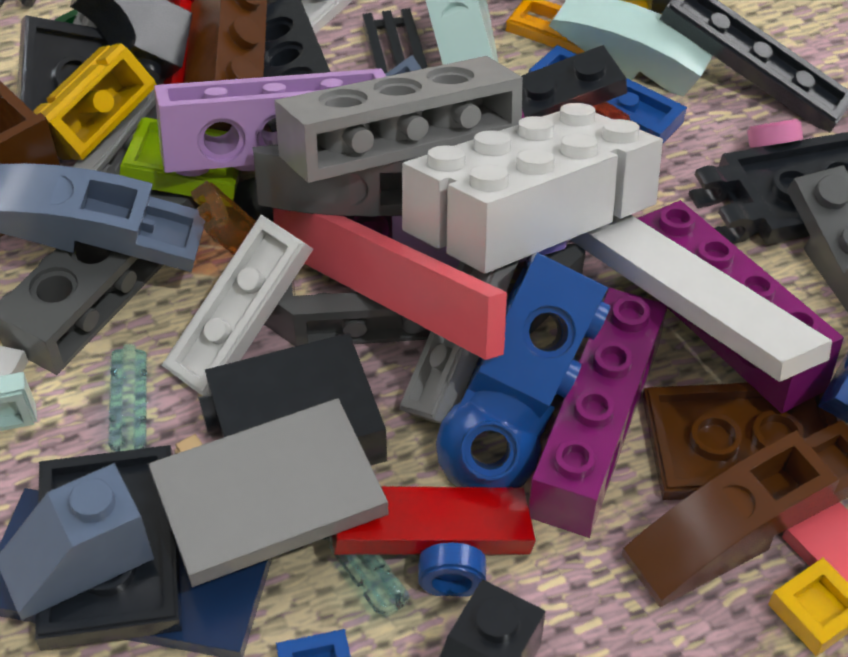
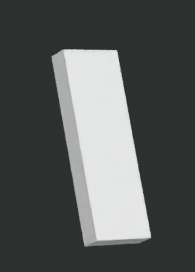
(238, 303)

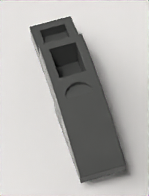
(358, 193)
(823, 207)

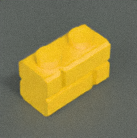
(95, 100)

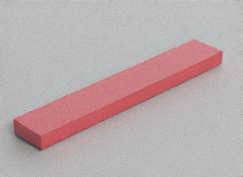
(404, 280)

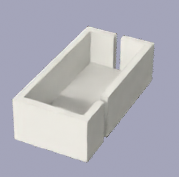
(529, 185)

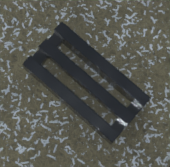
(390, 24)

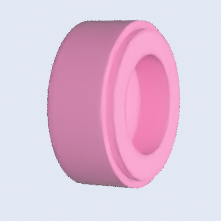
(775, 133)

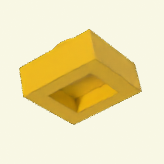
(814, 606)

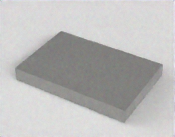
(267, 491)

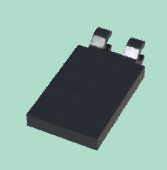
(758, 186)

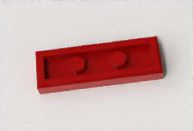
(420, 517)

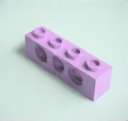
(246, 104)

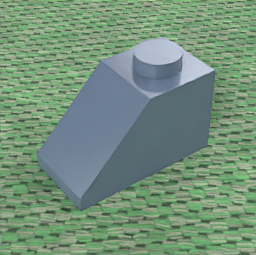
(74, 542)

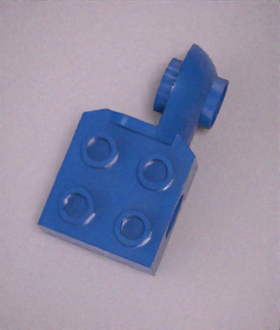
(517, 388)

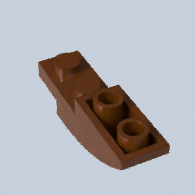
(741, 512)

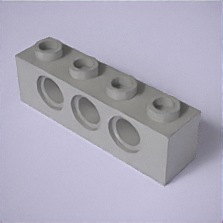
(395, 117)

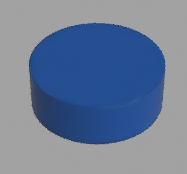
(451, 569)

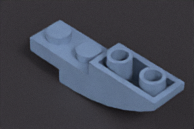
(99, 209)

